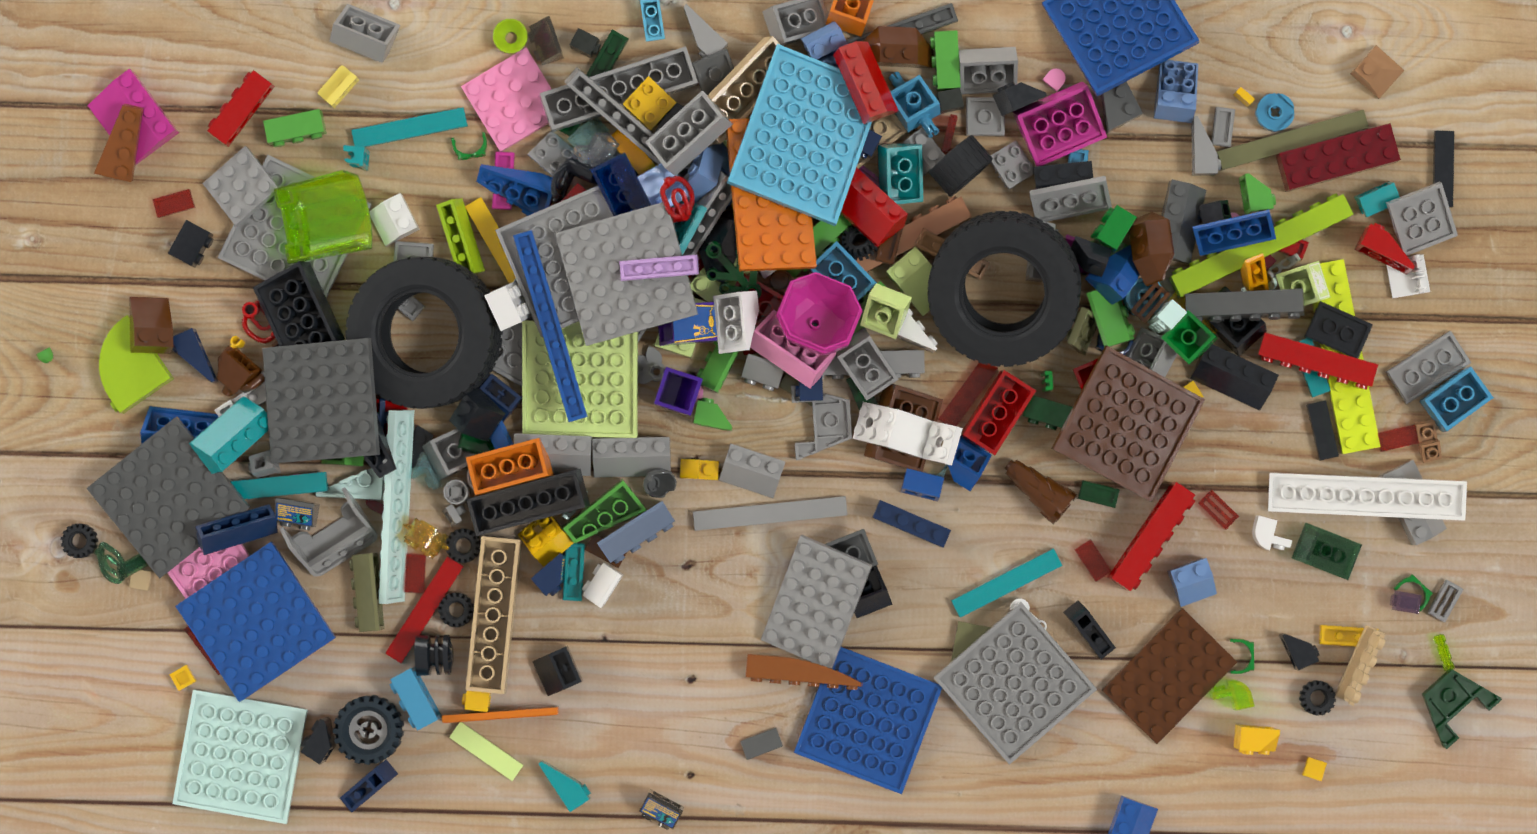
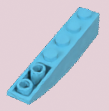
(652, 20)

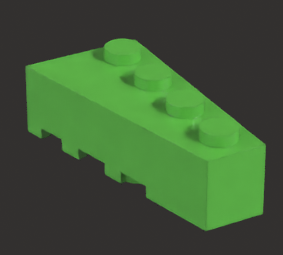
(825, 236)
(609, 509)

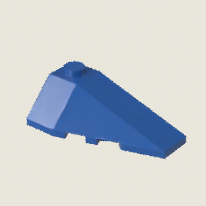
(523, 188)

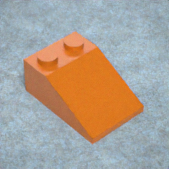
(850, 15)

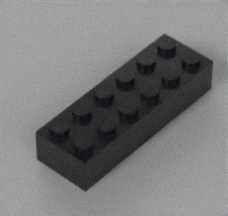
(528, 502)

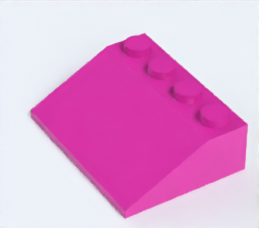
(128, 89)
(1060, 124)

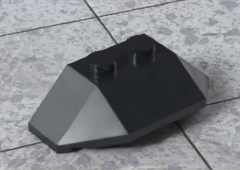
(723, 233)

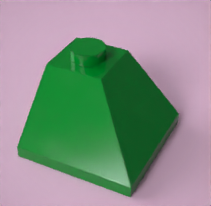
(1189, 337)

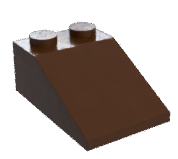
(150, 325)

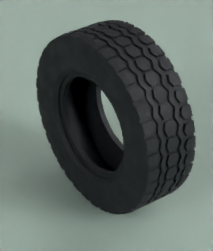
(477, 338)
(994, 341)

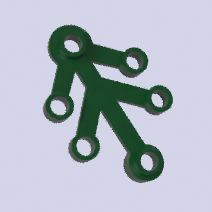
(733, 274)

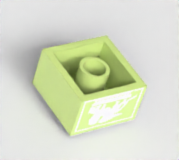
(1308, 278)

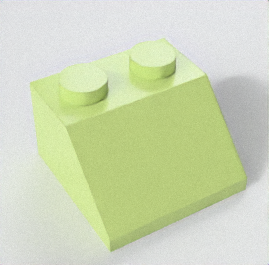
(885, 311)

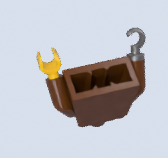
(237, 370)

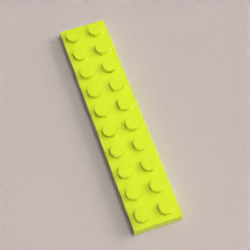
(1350, 404)

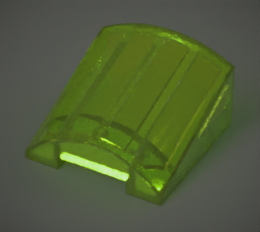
(324, 217)

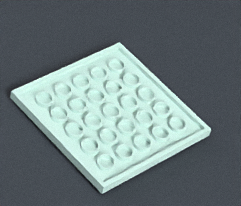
(240, 756)

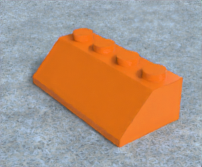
(509, 466)

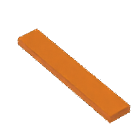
(501, 714)

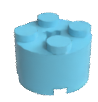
(1134, 296)

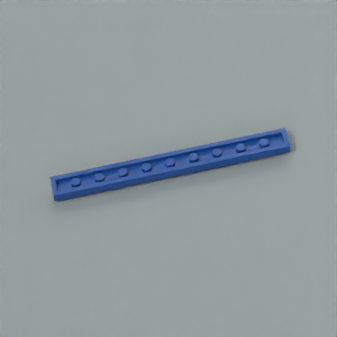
(550, 326)

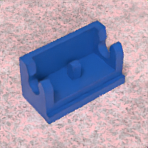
(922, 484)

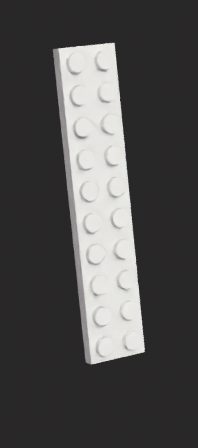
(1367, 496)

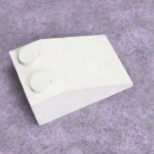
(735, 320)

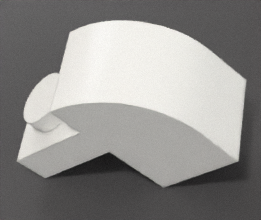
(1263, 534)

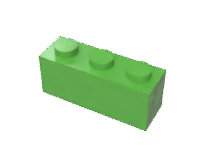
(945, 60)
(295, 128)

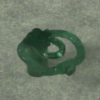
(124, 568)

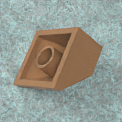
(1377, 72)

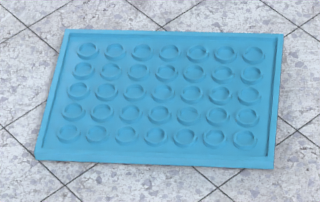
(801, 138)

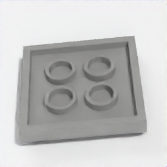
(241, 186)
(1422, 218)

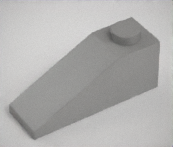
(705, 37)
(1204, 156)

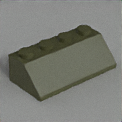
(366, 587)

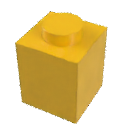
(476, 701)

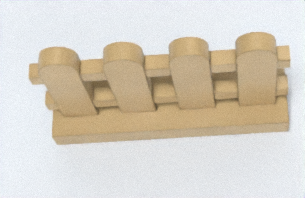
(1359, 665)

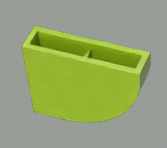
(128, 375)

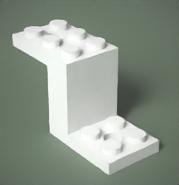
(907, 433)

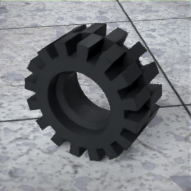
(857, 251)
(67, 540)
(455, 554)
(456, 621)
(1328, 701)

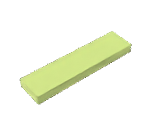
(486, 751)

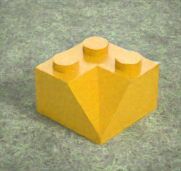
(1255, 738)

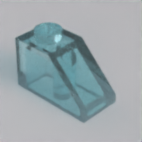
(586, 132)

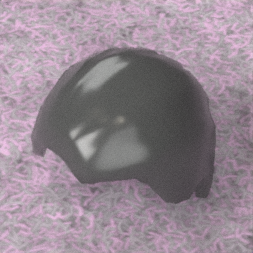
(659, 483)

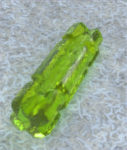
(1444, 652)

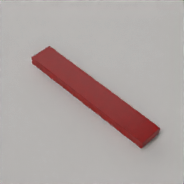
(424, 609)

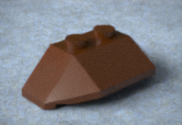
(900, 47)
(1151, 247)

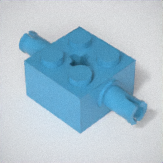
(915, 104)

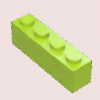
(460, 235)

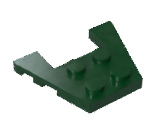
(1448, 697)

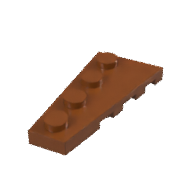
(121, 148)

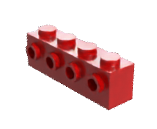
(240, 108)

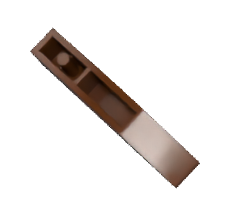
(796, 671)

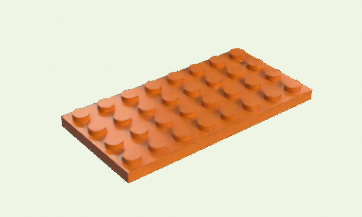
(765, 231)

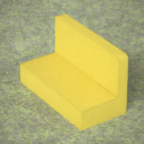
(338, 86)

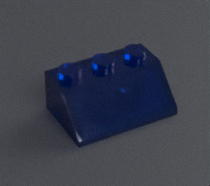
(620, 185)

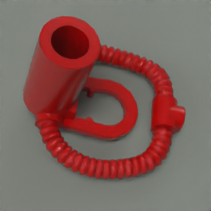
(681, 212)
(249, 311)

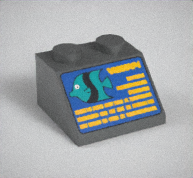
(296, 512)

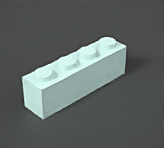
(1166, 317)

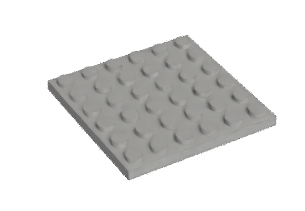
(565, 215)
(260, 239)
(617, 307)
(1015, 683)

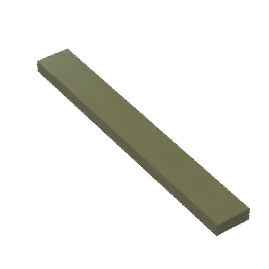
(1292, 139)

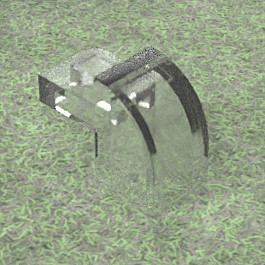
(598, 151)

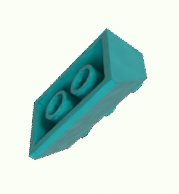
(901, 172)

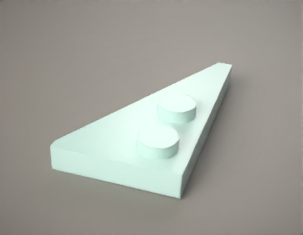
(361, 486)

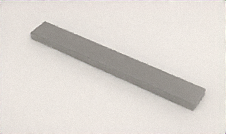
(770, 513)

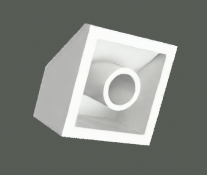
(393, 219)
(602, 584)

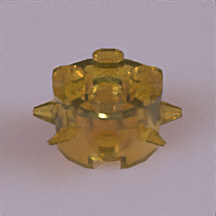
(426, 537)

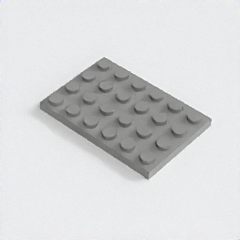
(816, 602)

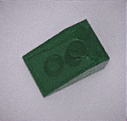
(1326, 551)

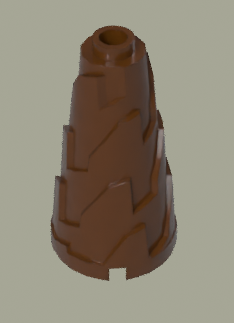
(1042, 491)

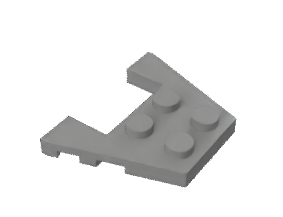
(830, 422)

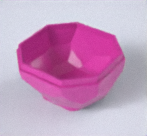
(819, 301)

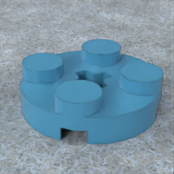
(1274, 101)

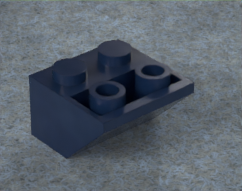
(501, 395)

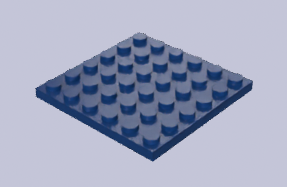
(1120, 37)
(255, 621)
(873, 728)

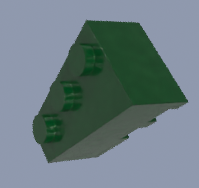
(1046, 412)

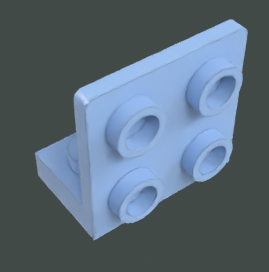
(652, 182)

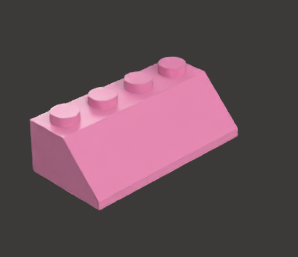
(796, 361)

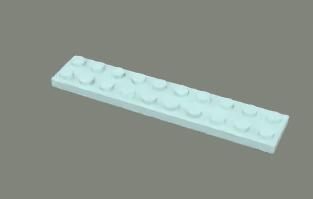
(396, 507)

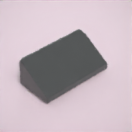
(761, 743)

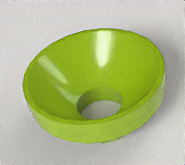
(510, 26)

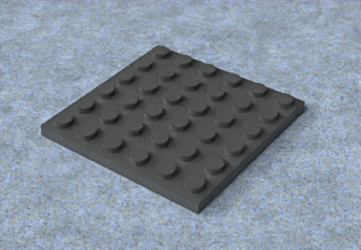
(321, 401)
(163, 494)

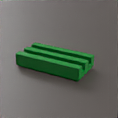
(1048, 381)

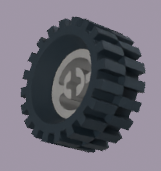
(348, 723)

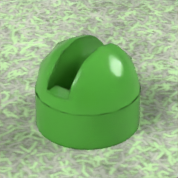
(46, 355)

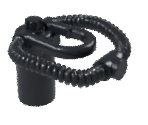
(573, 168)

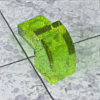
(1239, 694)

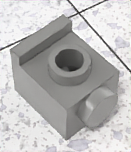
(257, 464)

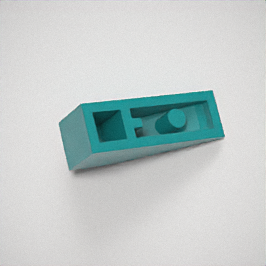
(567, 787)

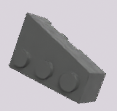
(1119, 107)

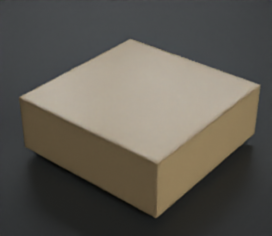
(141, 580)

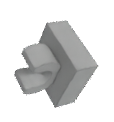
(453, 515)

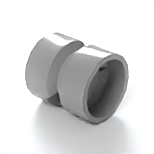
(457, 492)

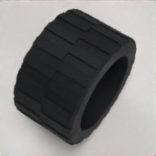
(961, 165)

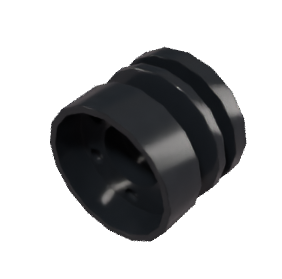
(433, 655)

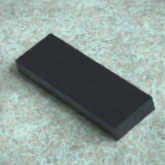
(1322, 430)

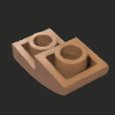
(1428, 443)

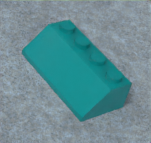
(230, 435)

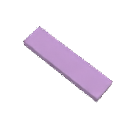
(659, 267)

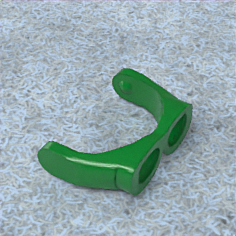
(480, 153)
(1427, 593)
(1250, 667)

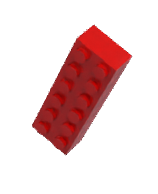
(1319, 360)
(1151, 536)

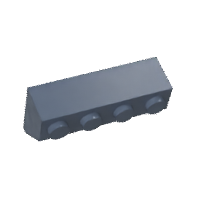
(635, 532)

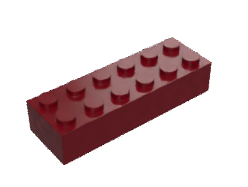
(1338, 157)

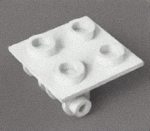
(1411, 284)

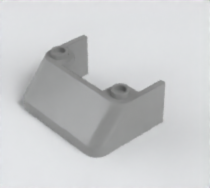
(335, 542)

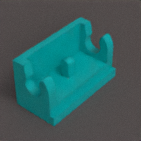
(359, 156)
(1375, 199)

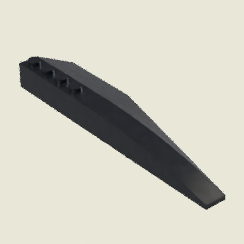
(302, 315)

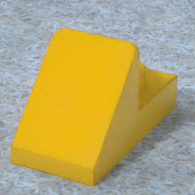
(699, 469)

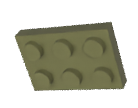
(1083, 331)

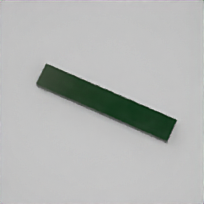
(603, 62)

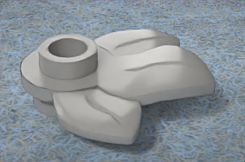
(647, 364)

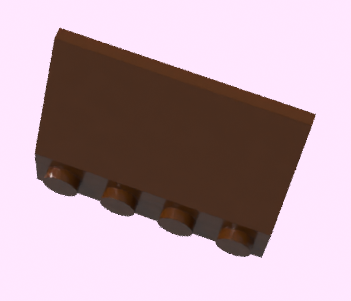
(910, 402)

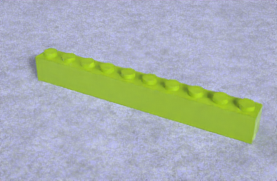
(1287, 233)

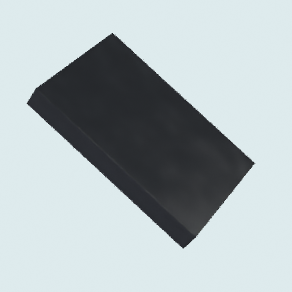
(1338, 330)

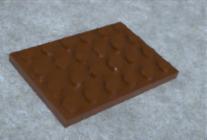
(1169, 675)

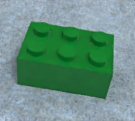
(1114, 227)

